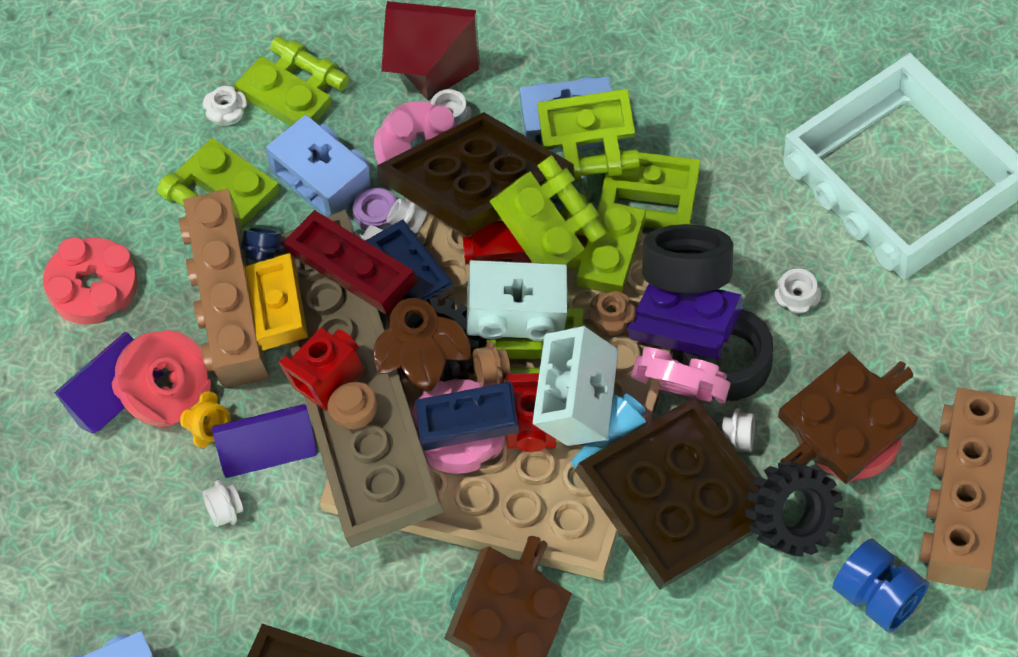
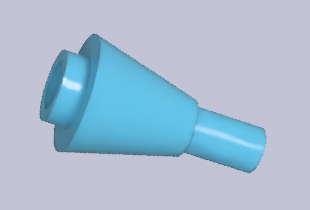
(624, 418)

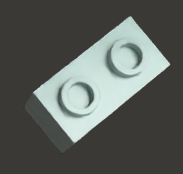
(516, 299)
(575, 386)

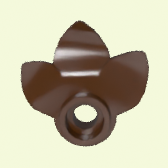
(420, 350)

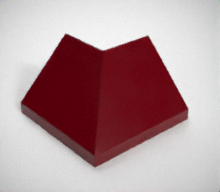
(430, 45)

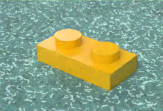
(276, 302)

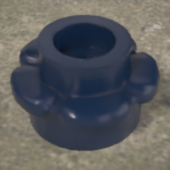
(261, 243)

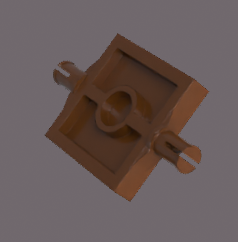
(848, 417)
(508, 606)

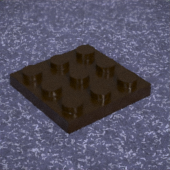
(465, 169)
(673, 491)

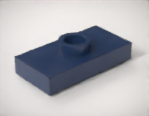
(406, 248)
(467, 416)

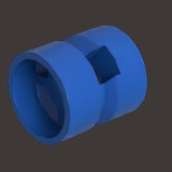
(886, 590)

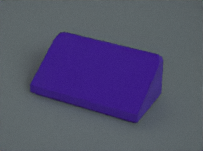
(89, 392)
(264, 441)

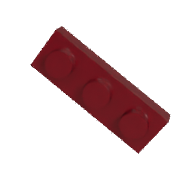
(350, 262)

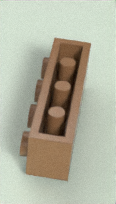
(225, 306)
(970, 489)

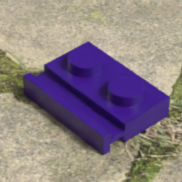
(686, 321)

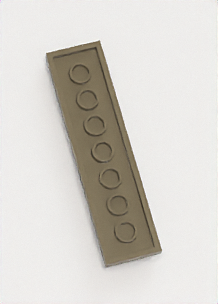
(377, 470)

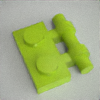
(284, 94)
(587, 121)
(536, 220)
(608, 260)

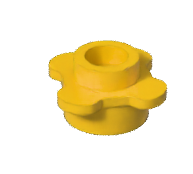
(193, 418)

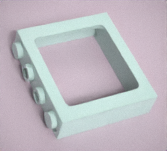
(901, 84)

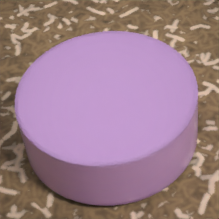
(373, 207)

